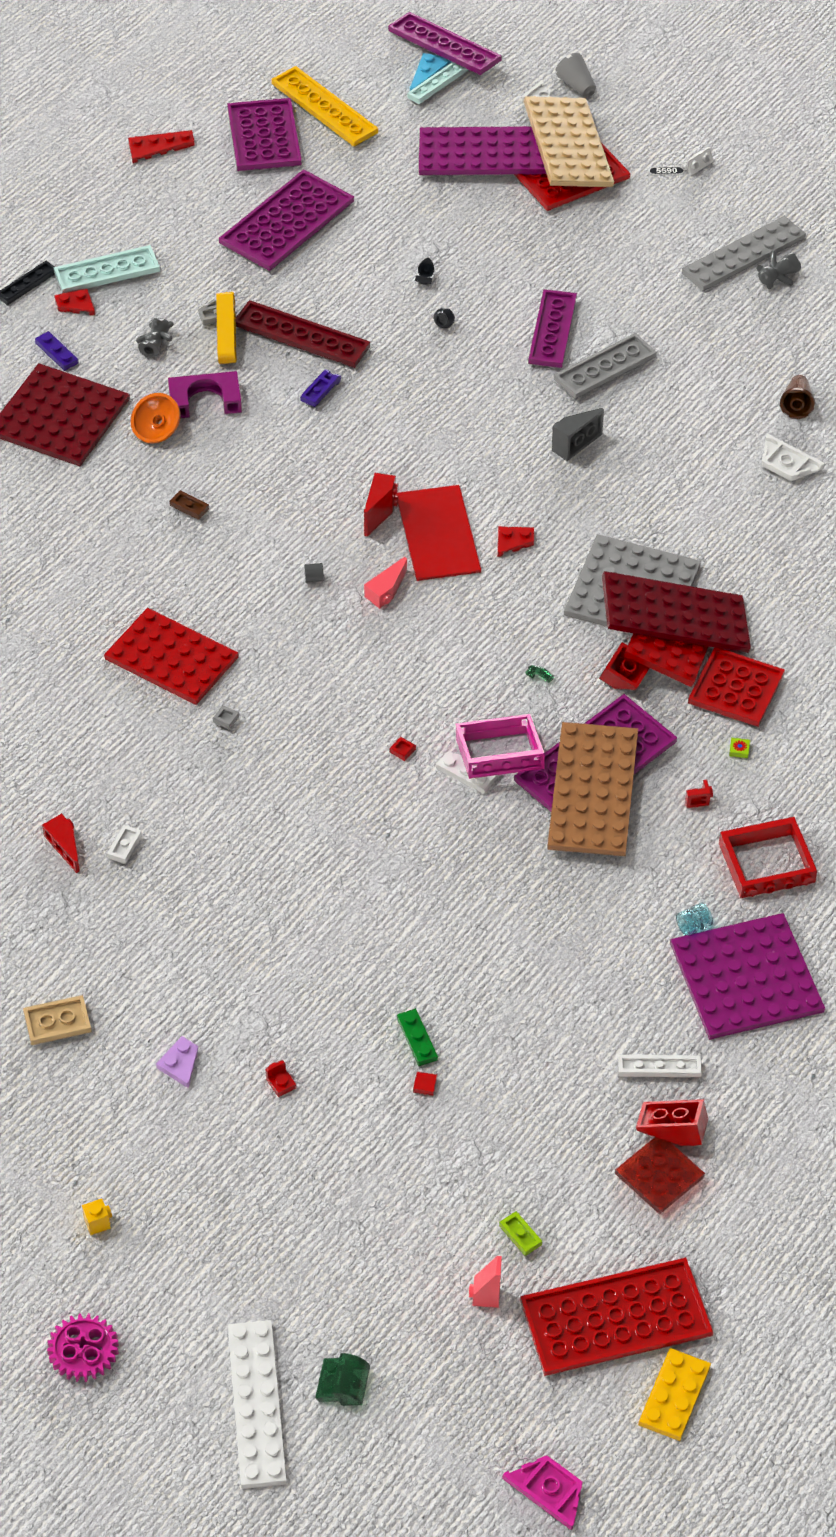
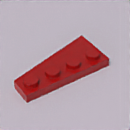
(159, 143)

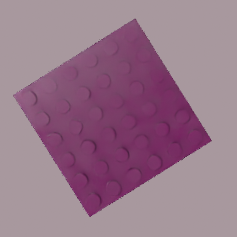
(746, 976)

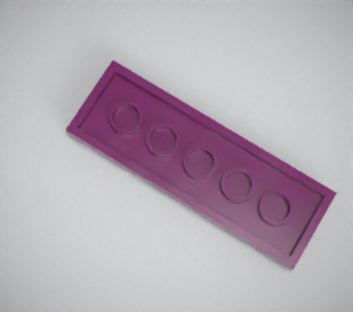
(552, 328)

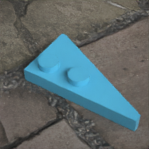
(427, 67)

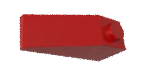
(61, 836)

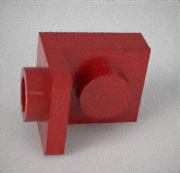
(699, 797)
(279, 1078)

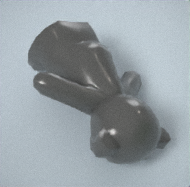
(777, 270)
(151, 342)

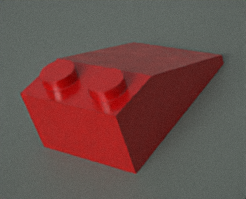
(380, 501)
(674, 1121)

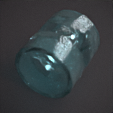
(694, 919)

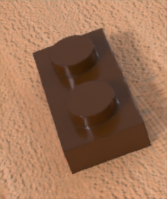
(189, 505)

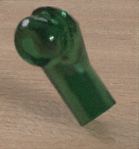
(541, 671)

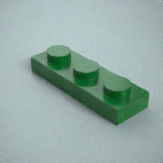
(417, 1037)

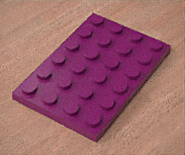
(264, 134)

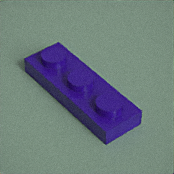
(56, 351)

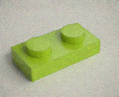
(520, 1233)

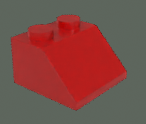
(622, 671)

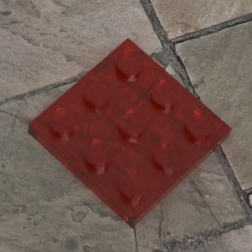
(659, 1173)

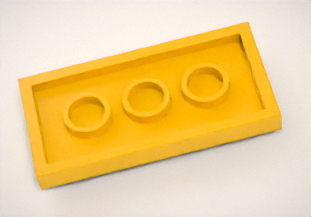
(674, 1394)

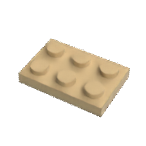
(57, 1020)

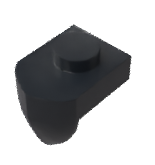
(425, 272)

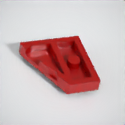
(75, 302)

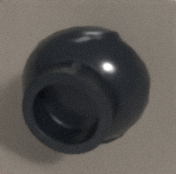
(444, 317)

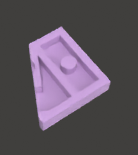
(179, 1061)

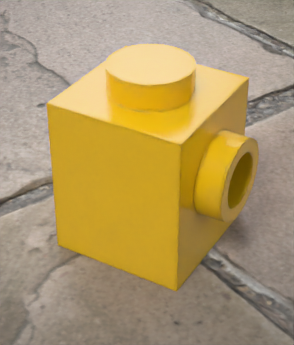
(97, 1216)

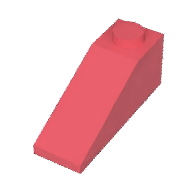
(385, 585)
(487, 1285)

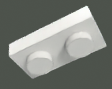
(124, 844)

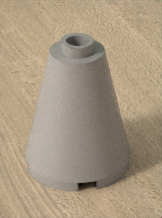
(576, 74)

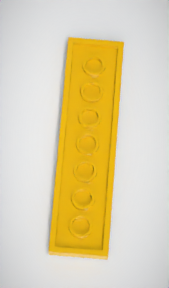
(324, 106)

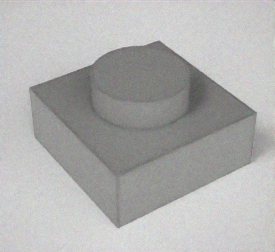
(226, 717)

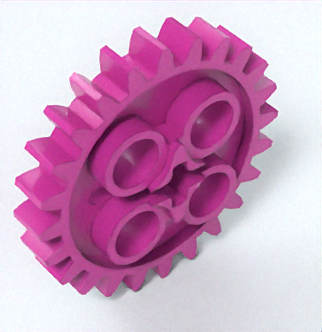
(83, 1347)

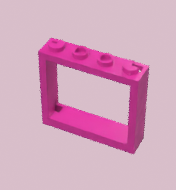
(500, 763)

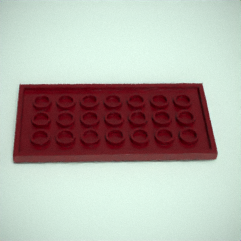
(675, 612)

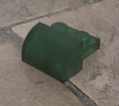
(343, 1380)

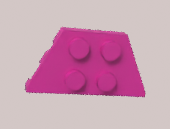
(548, 1487)

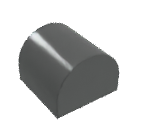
(313, 572)

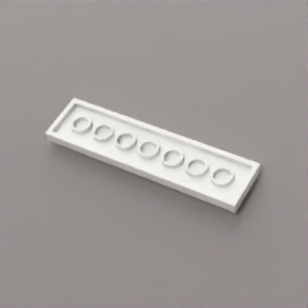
(256, 1404)

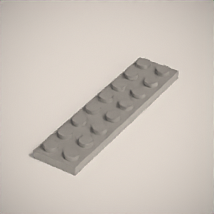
(743, 253)

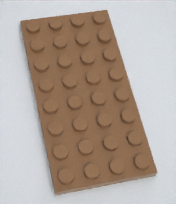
(593, 789)

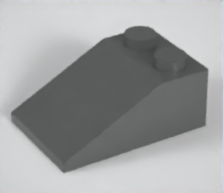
(576, 432)

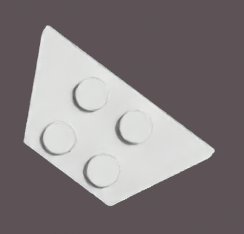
(787, 460)

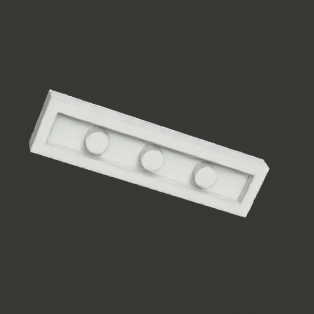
(659, 1066)

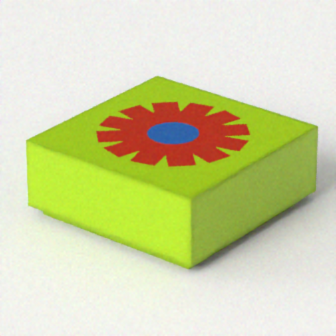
(739, 747)

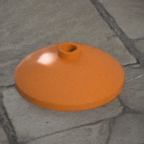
(150, 412)

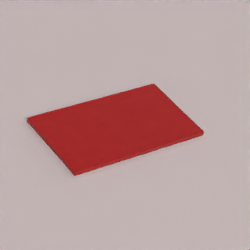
(438, 532)

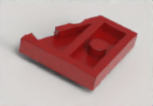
(514, 538)

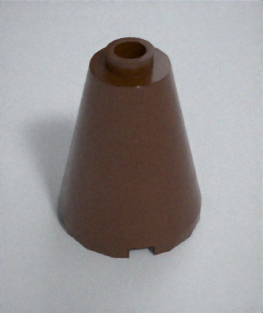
(797, 398)

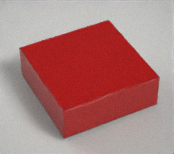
(402, 748)
(425, 1083)

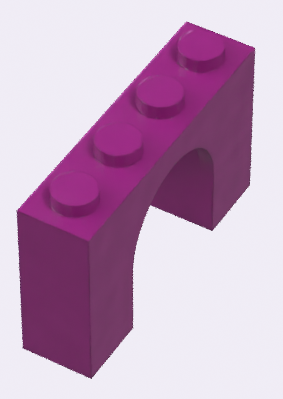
(223, 384)

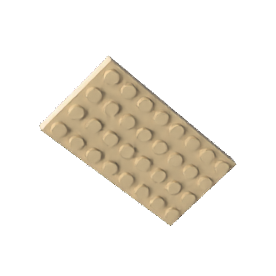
(568, 141)

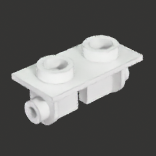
(698, 162)

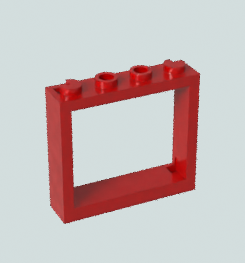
(763, 832)

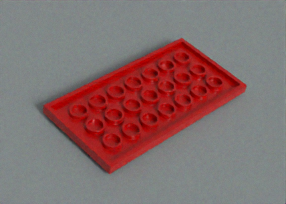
(615, 1316)

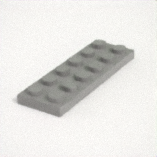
(605, 365)

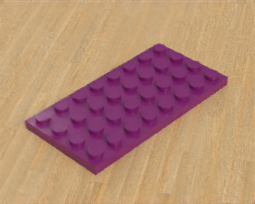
(479, 151)
(286, 220)
(623, 712)

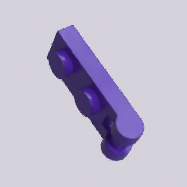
(320, 388)

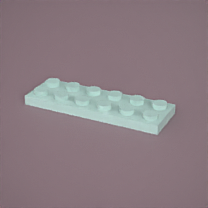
(106, 269)

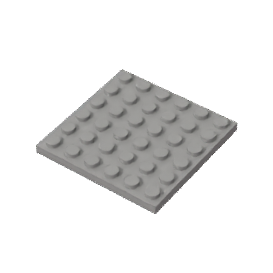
(628, 559)

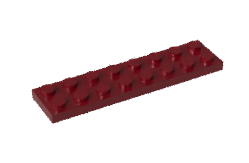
(302, 333)

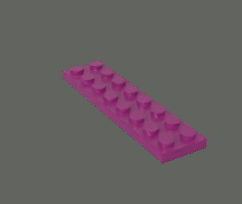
(445, 43)

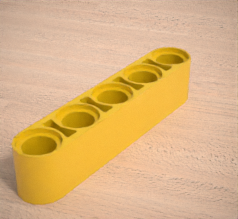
(226, 328)

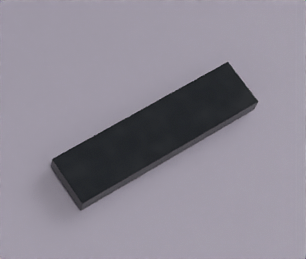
(26, 282)

